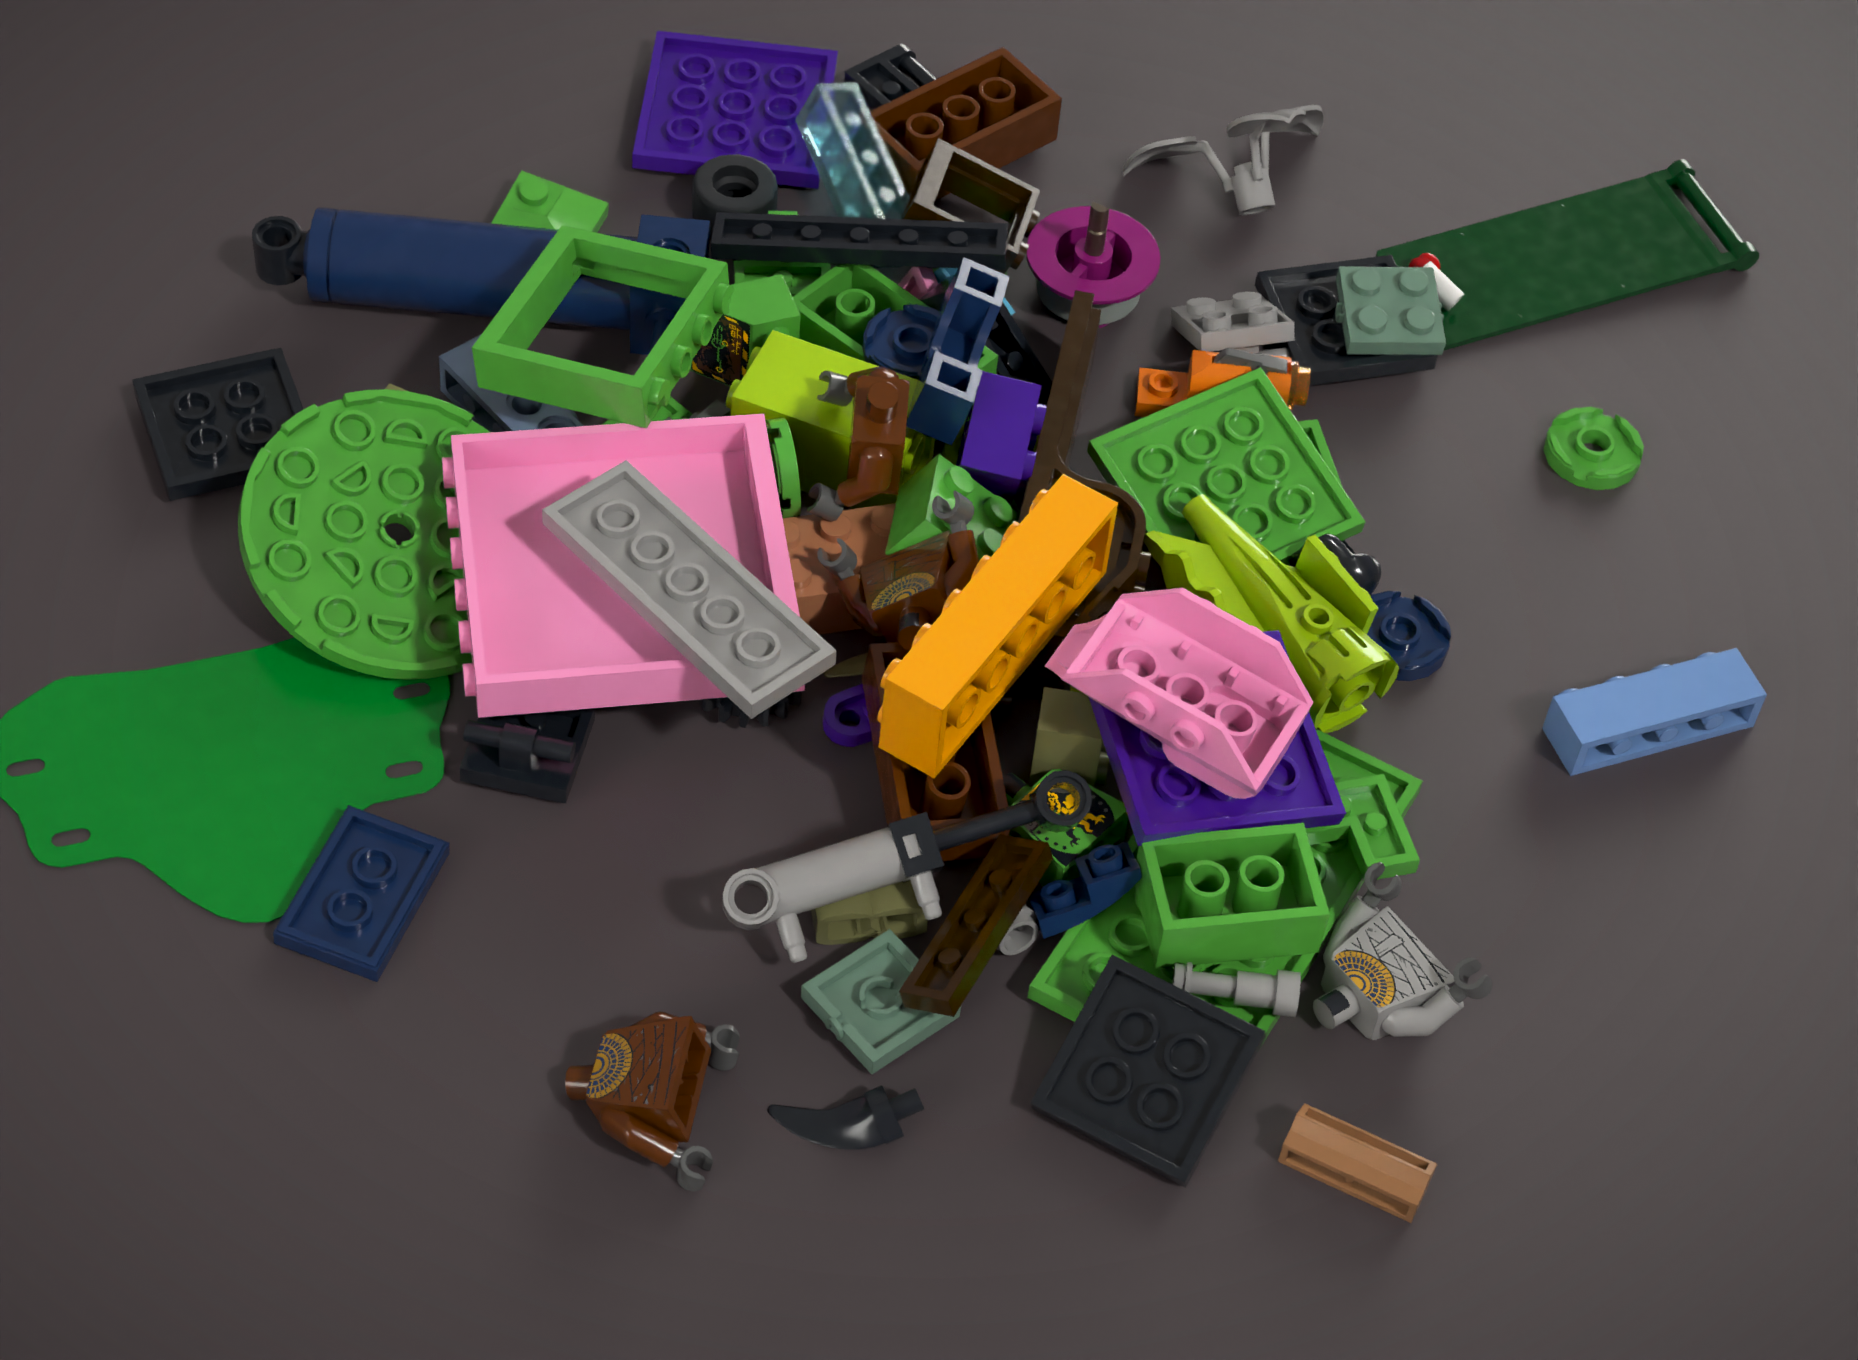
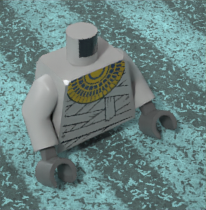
(1386, 975)

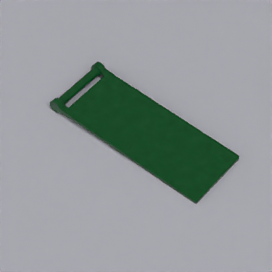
(1578, 253)

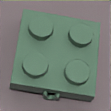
(1390, 310)
(864, 1006)

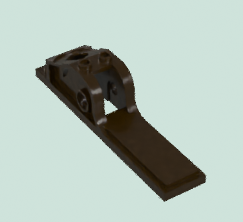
(1053, 454)

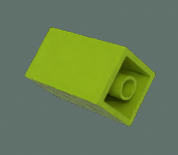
(785, 383)

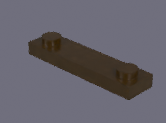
(976, 925)

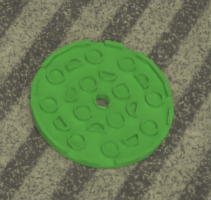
(320, 541)

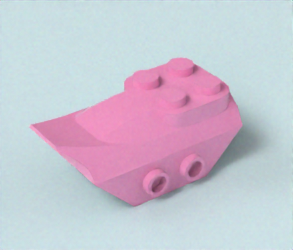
(1194, 681)

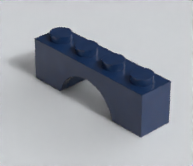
(950, 365)

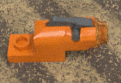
(1207, 369)

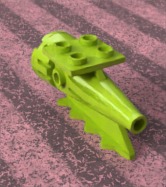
(1312, 605)

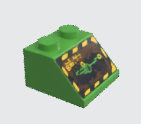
(753, 313)

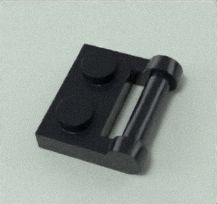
(883, 78)

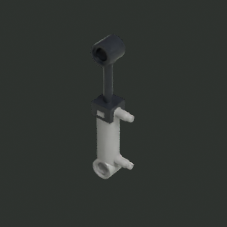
(880, 858)

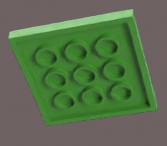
(1242, 454)

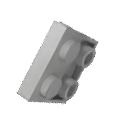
(1233, 324)

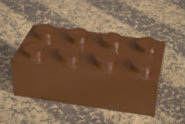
(984, 108)
(962, 790)

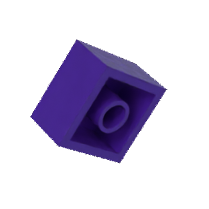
(1002, 435)

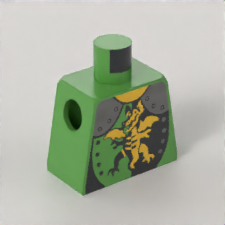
(1101, 826)

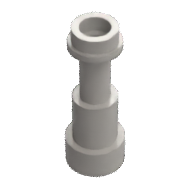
(1252, 989)

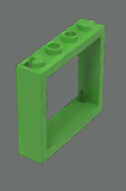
(511, 369)

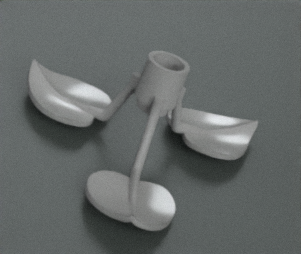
(1251, 179)

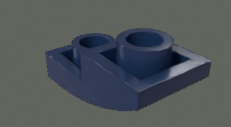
(1102, 880)

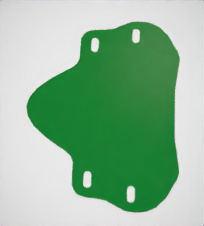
(216, 767)

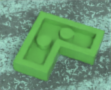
(1371, 827)

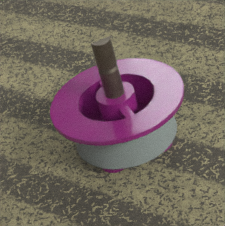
(1095, 254)

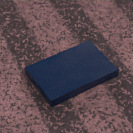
(361, 893)

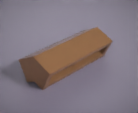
(1357, 1162)

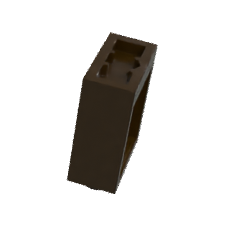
(980, 185)

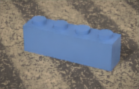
(1653, 711)

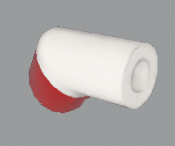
(1447, 291)

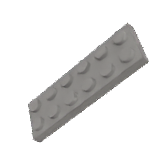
(689, 588)

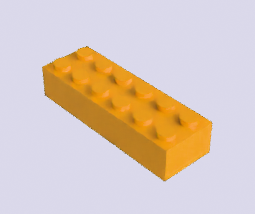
(995, 625)

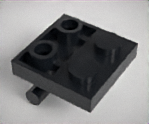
(527, 752)

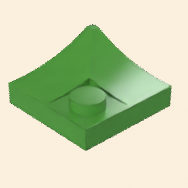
(549, 206)

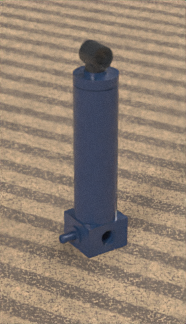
(459, 267)

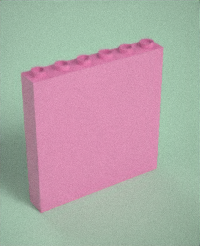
(538, 617)

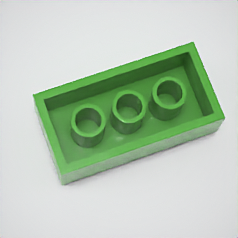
(845, 300)

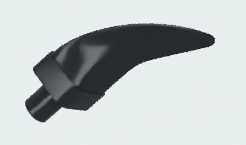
(853, 1125)

